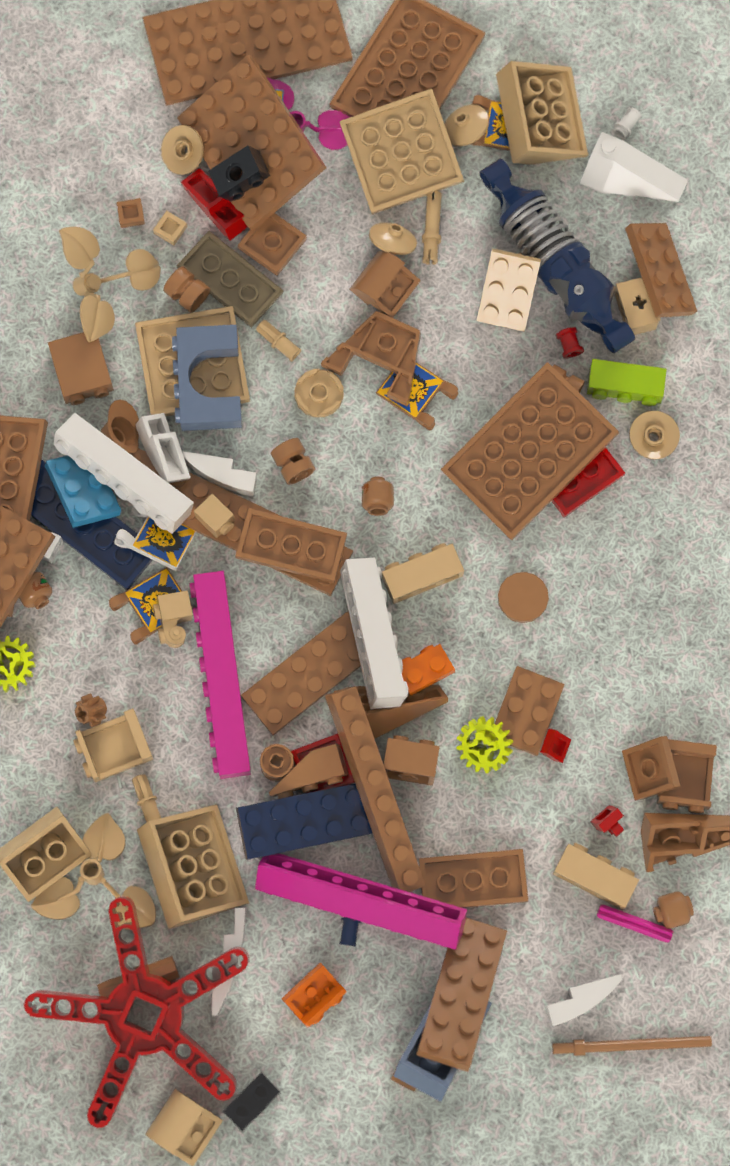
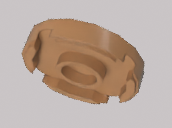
(523, 597)

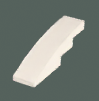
(221, 992)

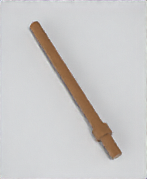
(580, 1047)

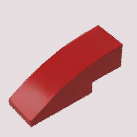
(218, 209)

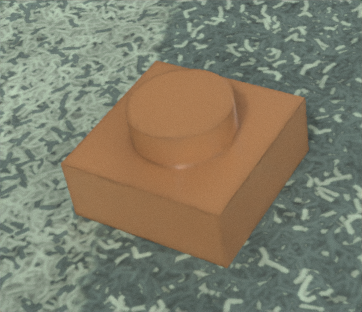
(130, 213)

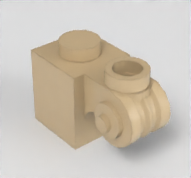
(171, 610)

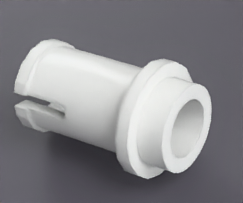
(623, 128)

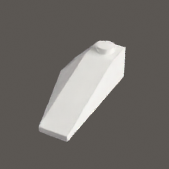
(626, 171)

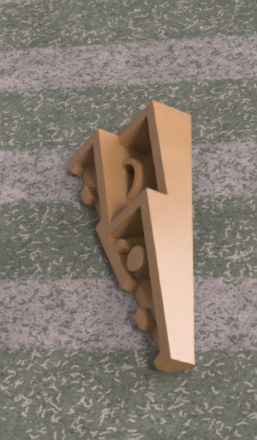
(674, 835)

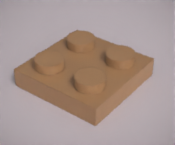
(273, 243)
(651, 768)

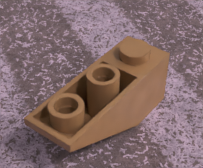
(315, 768)

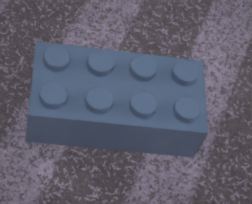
(424, 1074)

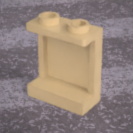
(113, 746)

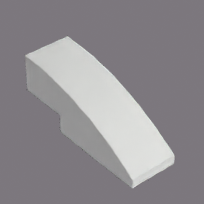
(162, 448)
(221, 473)
(581, 1000)

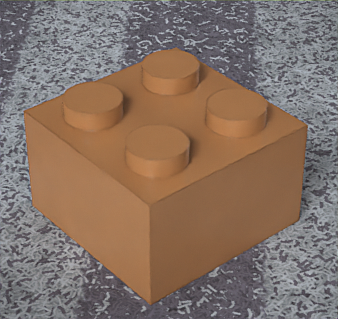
(411, 760)

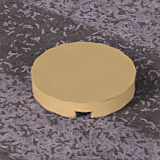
(319, 401)

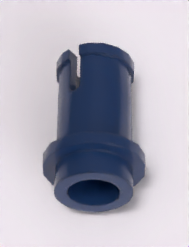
(349, 931)

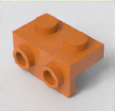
(426, 668)
(314, 995)

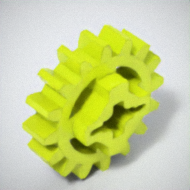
(16, 660)
(484, 755)

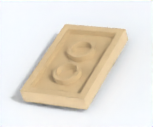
(508, 289)

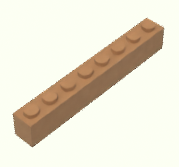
(374, 789)

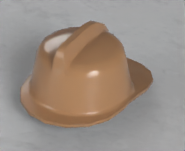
(122, 426)

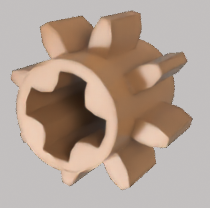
(90, 710)

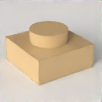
(170, 228)

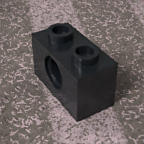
(226, 174)
(251, 1102)

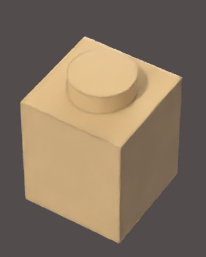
(215, 516)

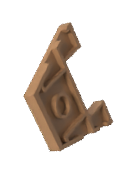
(386, 344)

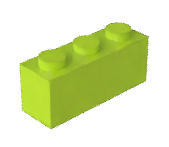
(626, 382)

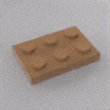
(529, 709)

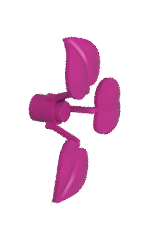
(330, 129)

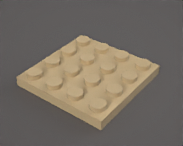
(401, 151)
(209, 378)

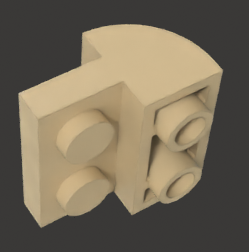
(183, 1127)

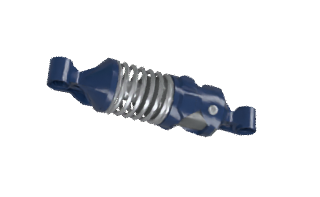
(564, 260)

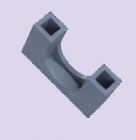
(193, 347)

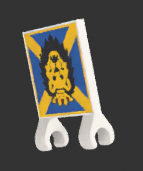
(157, 543)

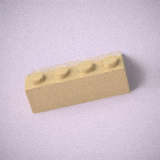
(541, 113)
(192, 865)

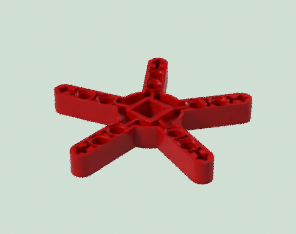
(131, 1038)

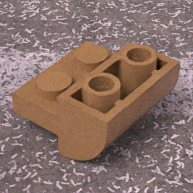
(385, 283)

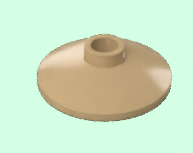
(467, 125)
(174, 148)
(392, 238)
(654, 423)

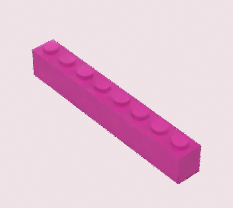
(221, 674)
(361, 899)

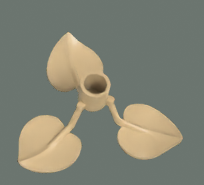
(79, 250)
(107, 842)

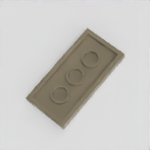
(231, 278)

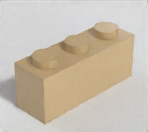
(422, 572)
(596, 875)

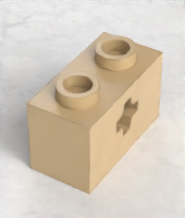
(628, 294)

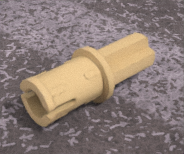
(278, 340)
(146, 798)

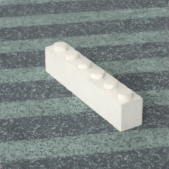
(123, 473)
(373, 633)

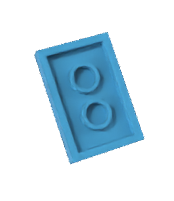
(81, 492)

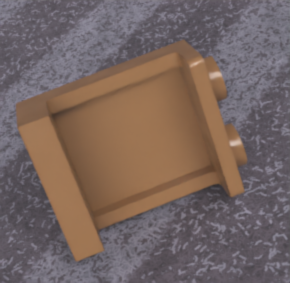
(80, 368)
(694, 772)

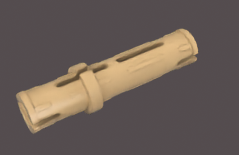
(432, 223)

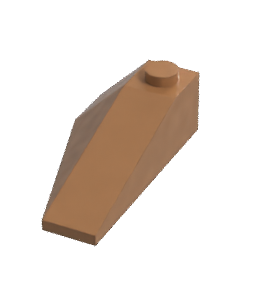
(388, 719)

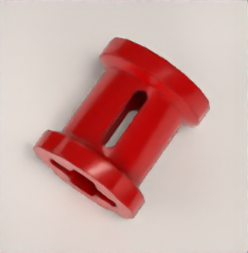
(569, 342)

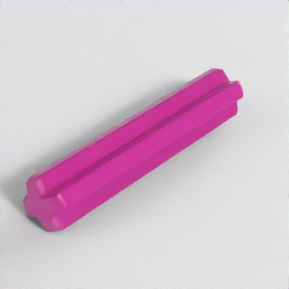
(634, 923)

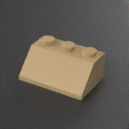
(43, 854)

